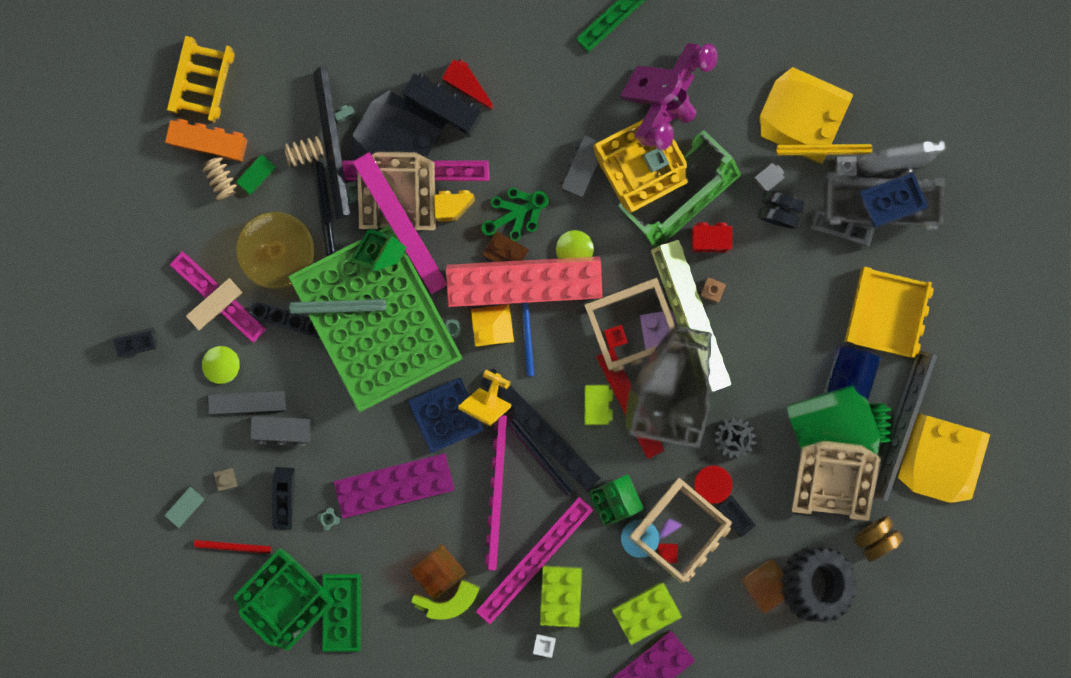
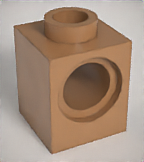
(712, 290)

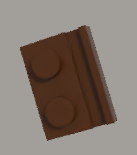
(504, 249)

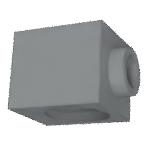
(846, 166)
(769, 177)

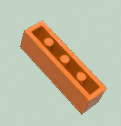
(205, 140)

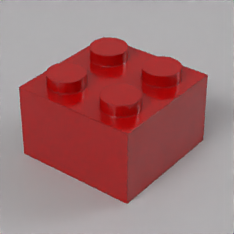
(711, 238)

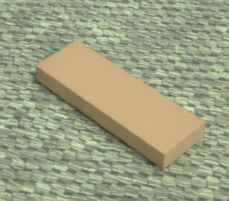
(214, 304)

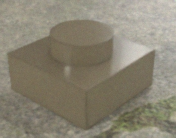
(225, 479)

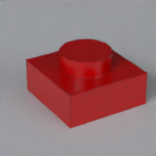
(615, 336)
(668, 552)

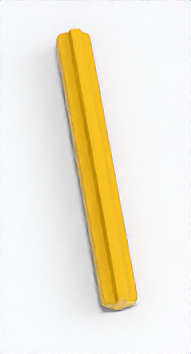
(830, 149)

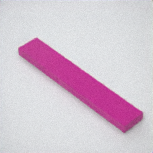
(206, 285)

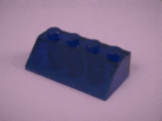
(854, 369)

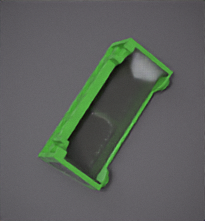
(708, 174)

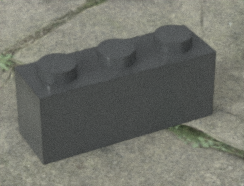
(581, 168)
(280, 430)

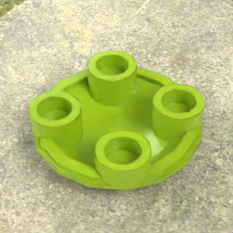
(574, 245)
(220, 364)

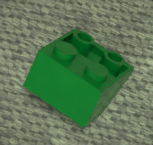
(616, 500)

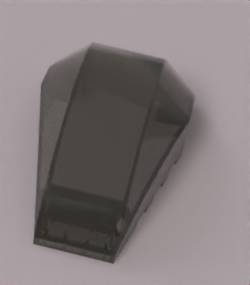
(673, 389)

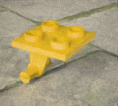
(486, 405)

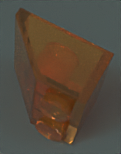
(765, 586)

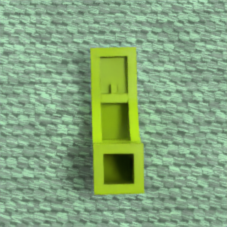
(455, 606)

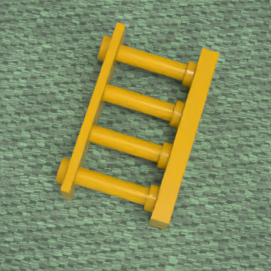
(186, 66)

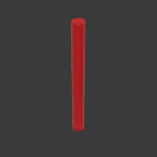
(232, 546)

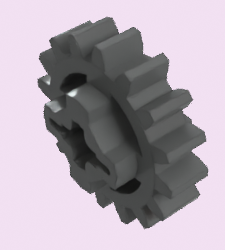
(727, 442)

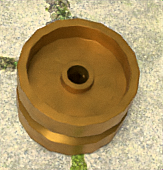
(878, 538)

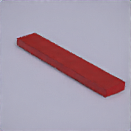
(621, 387)

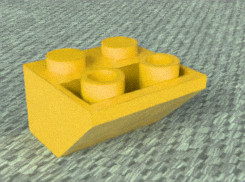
(452, 206)

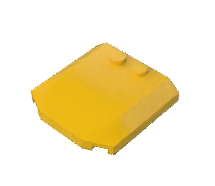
(803, 111)
(628, 173)
(942, 459)

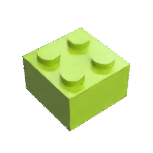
(597, 404)

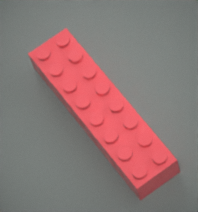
(524, 281)

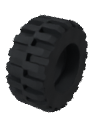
(838, 578)

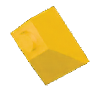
(492, 325)

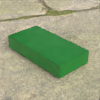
(256, 174)

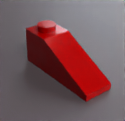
(463, 80)

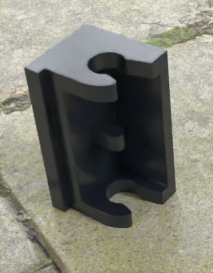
(135, 342)

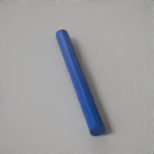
(527, 339)

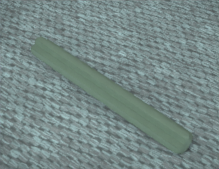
(337, 306)

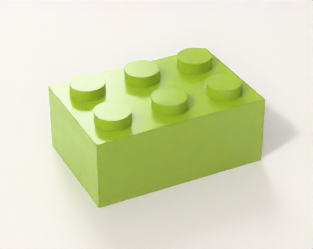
(561, 596)
(646, 612)

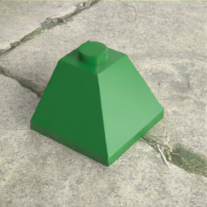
(378, 251)

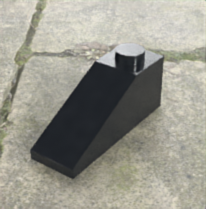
(283, 497)

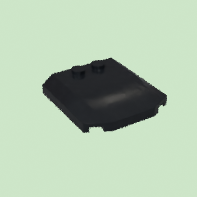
(396, 126)

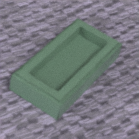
(184, 507)

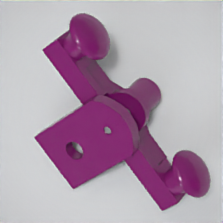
(667, 93)

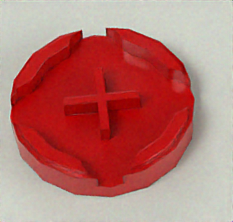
(713, 484)

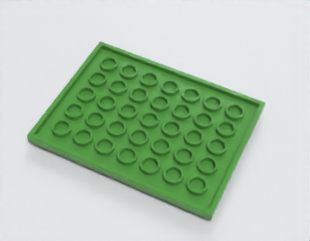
(376, 349)

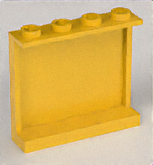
(888, 313)

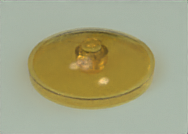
(274, 248)

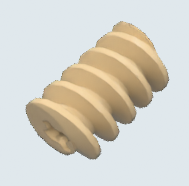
(305, 151)
(218, 178)

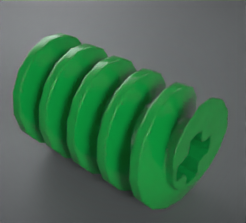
(879, 412)

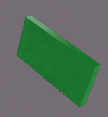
(343, 619)

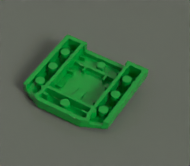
(836, 418)
(282, 601)

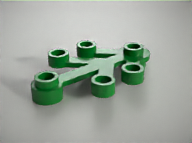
(517, 211)

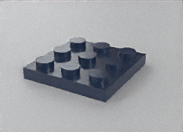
(440, 417)

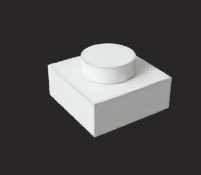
(544, 645)

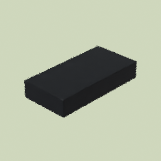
(734, 512)

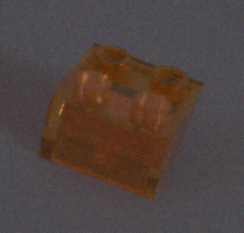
(438, 572)

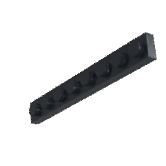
(546, 435)

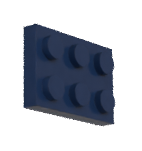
(893, 200)

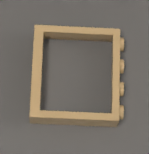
(590, 307)
(710, 545)

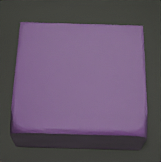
(668, 527)

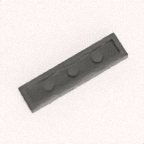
(247, 402)

